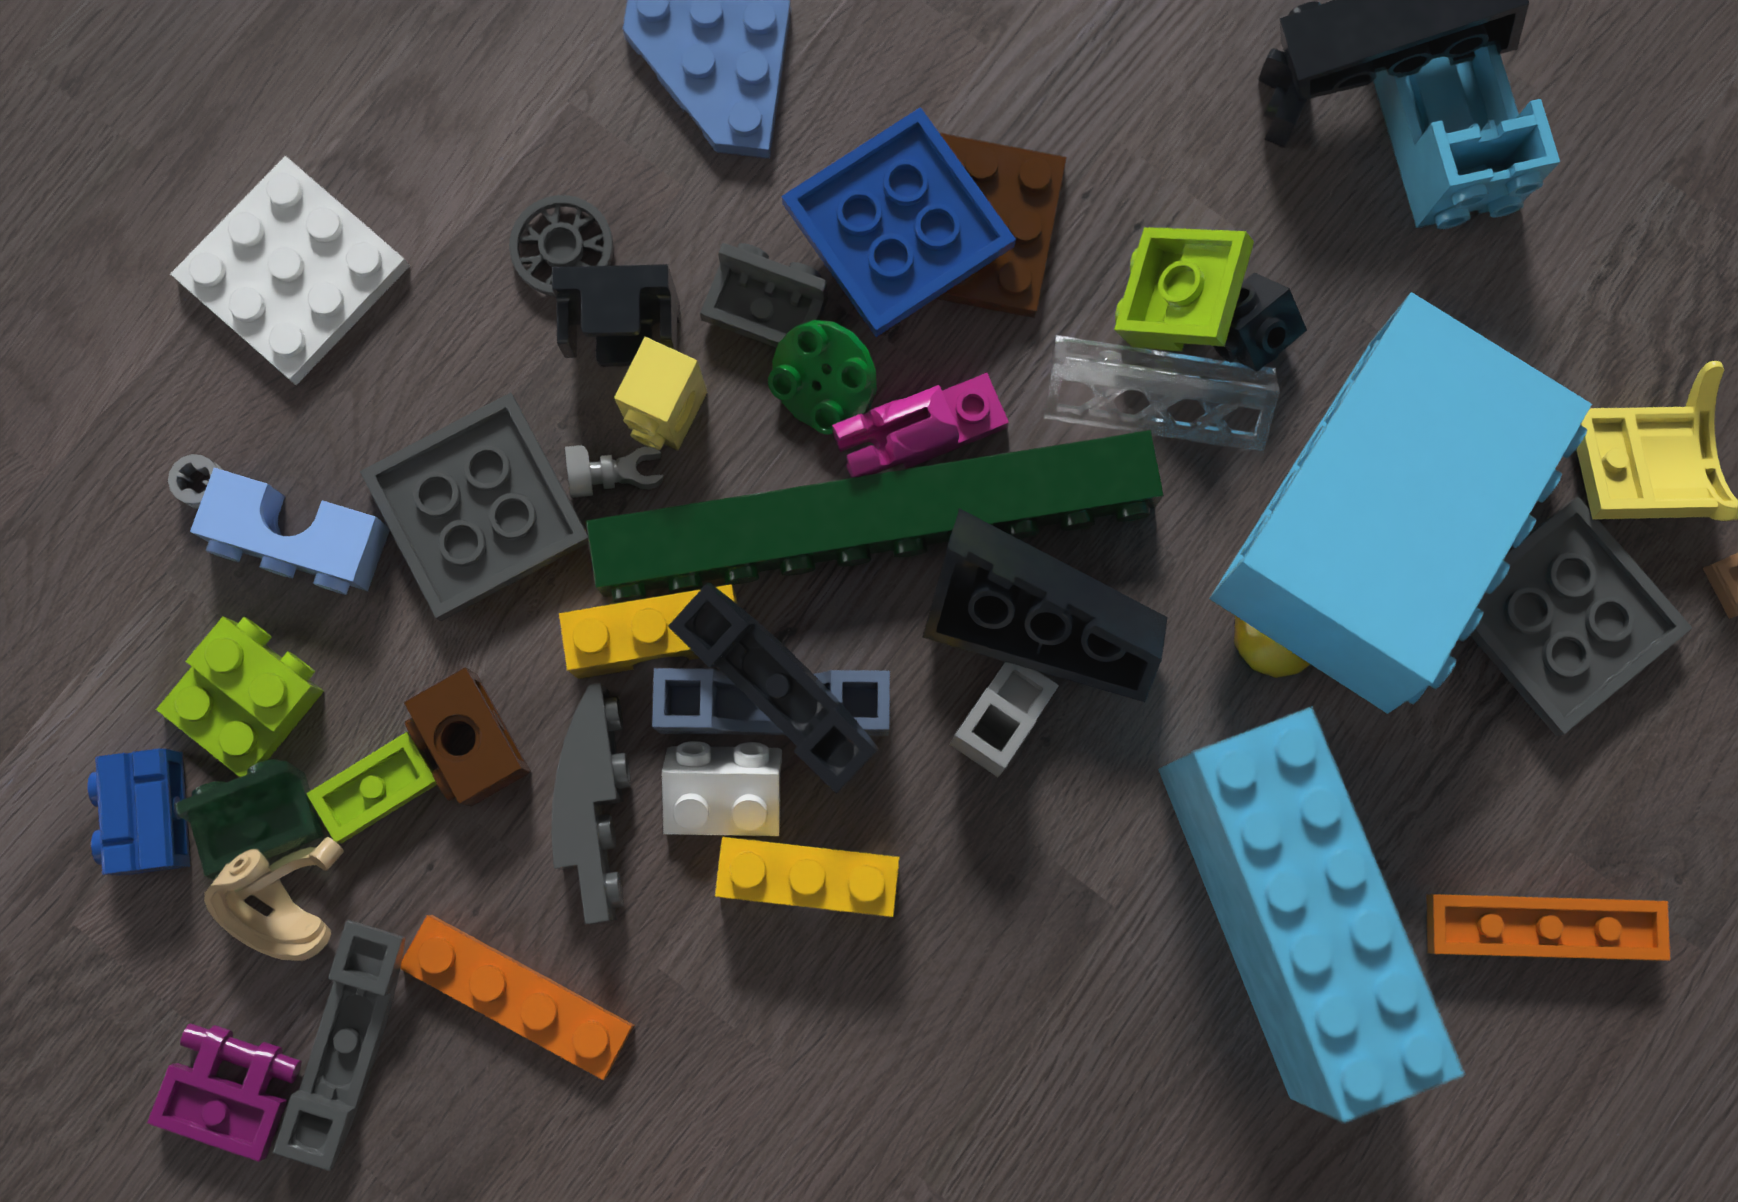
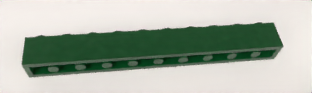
(872, 515)

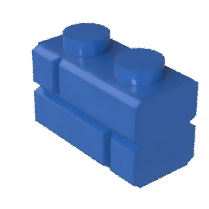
(138, 812)

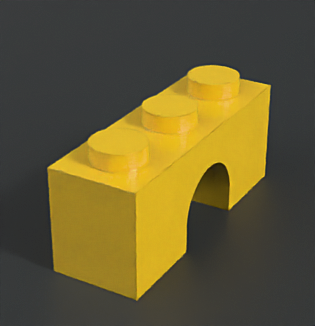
(625, 633)
(807, 876)

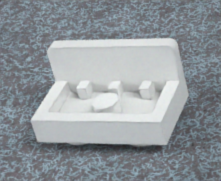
(721, 790)

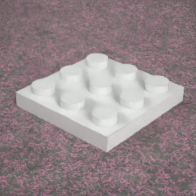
(290, 270)

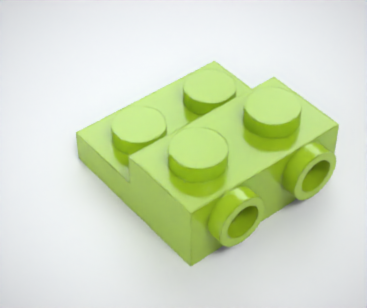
(1182, 287)
(240, 695)

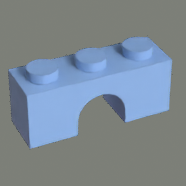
(242, 518)

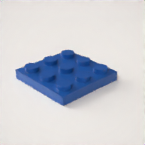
(898, 221)

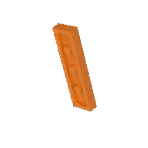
(1547, 927)
(516, 996)

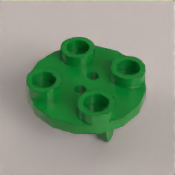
(803, 361)

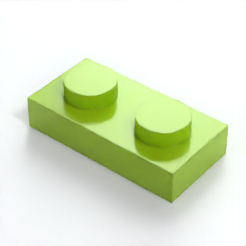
(372, 788)

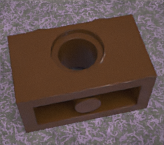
(493, 759)

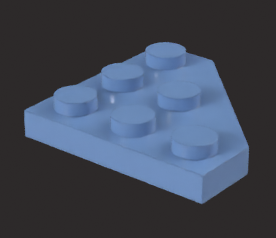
(717, 63)

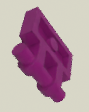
(219, 1110)

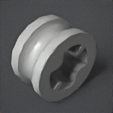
(180, 475)

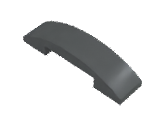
(344, 1047)

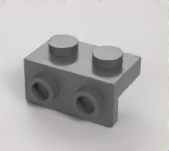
(761, 295)

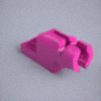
(921, 426)

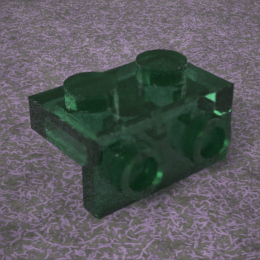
(255, 811)

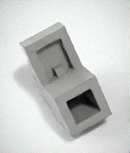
(1003, 716)

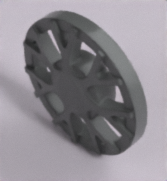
(560, 241)

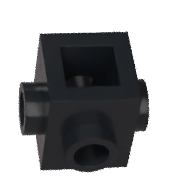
(1262, 323)

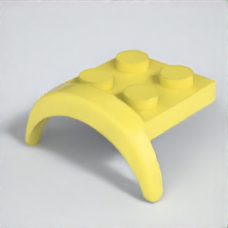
(1657, 459)

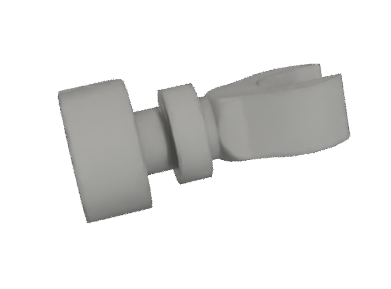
(608, 471)

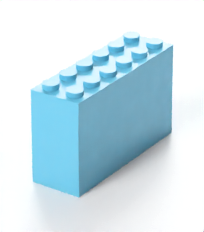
(1404, 506)
(1309, 920)

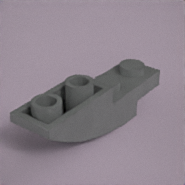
(586, 778)

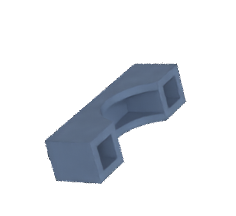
(712, 704)

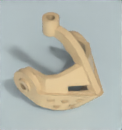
(288, 930)

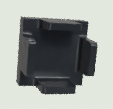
(615, 307)

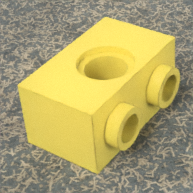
(660, 395)

